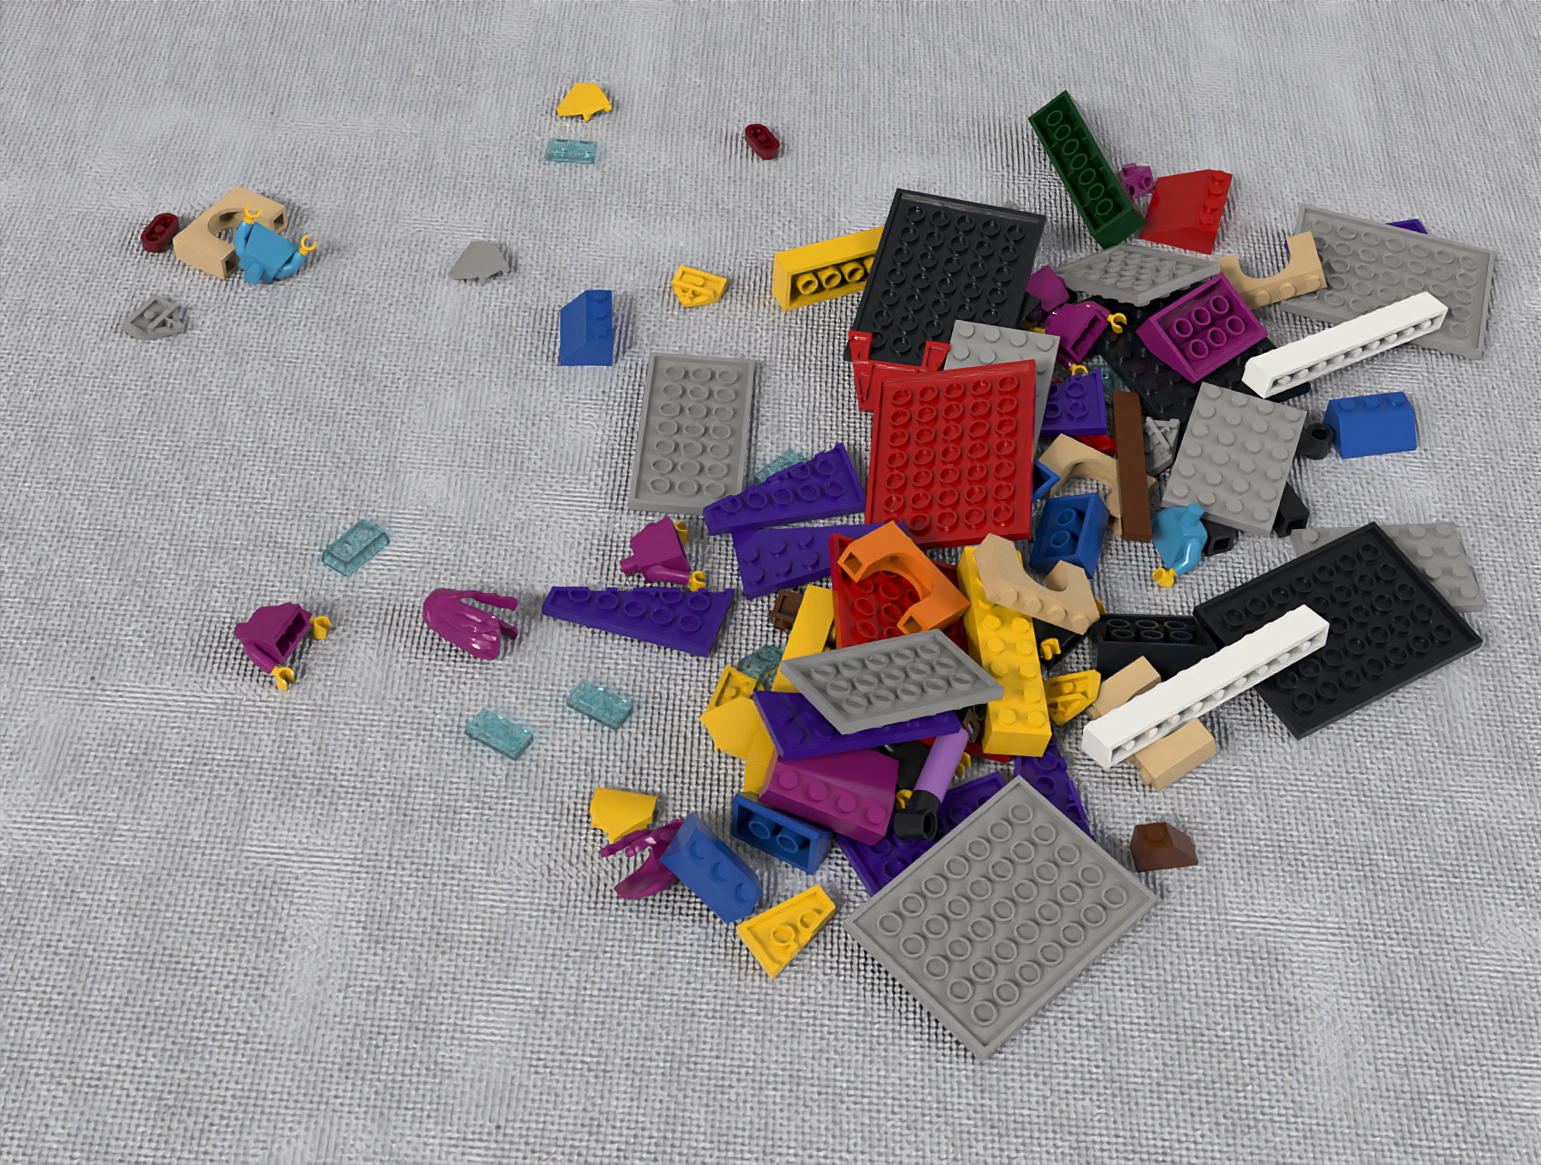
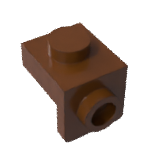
(785, 610)

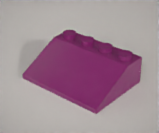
(1202, 329)
(838, 791)

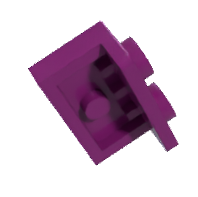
(1137, 179)

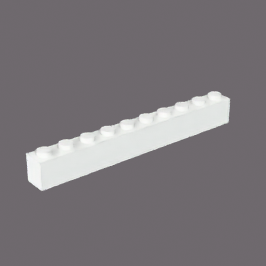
(1343, 344)
(1203, 686)

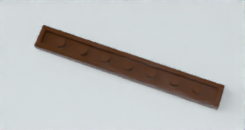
(1131, 467)

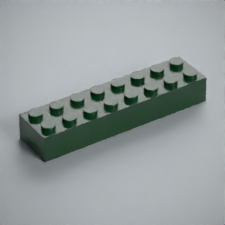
(1086, 171)

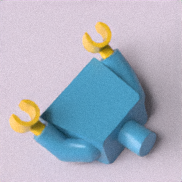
(265, 253)
(1179, 541)

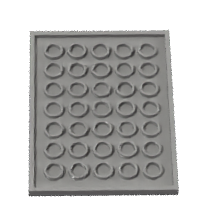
(1382, 264)
(1000, 916)

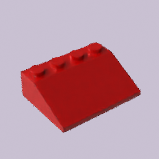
(1187, 210)

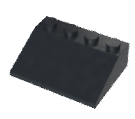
(1165, 641)

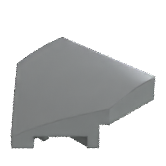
(481, 261)
(153, 319)
(1159, 444)

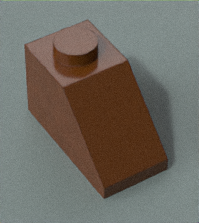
(1161, 847)

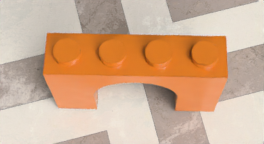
(893, 551)

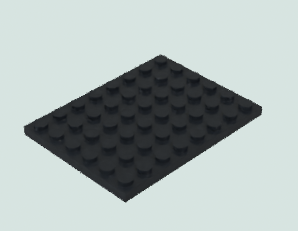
(944, 265)
(1159, 386)
(1381, 633)

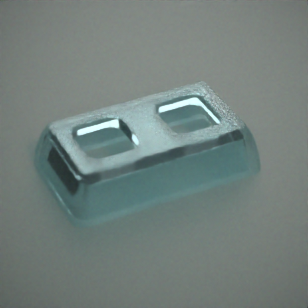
(363, 550)

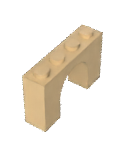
(203, 250)
(1299, 277)
(1076, 460)
(1064, 602)
(1167, 757)

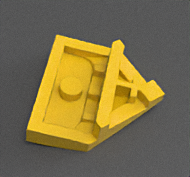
(584, 100)
(697, 287)
(733, 685)
(1070, 694)
(733, 726)
(621, 812)

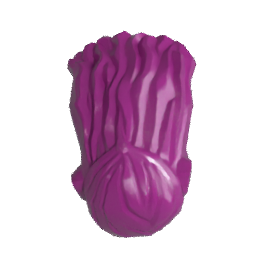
(467, 625)
(653, 874)

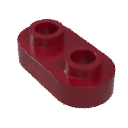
(762, 141)
(159, 232)

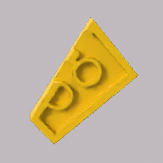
(786, 928)

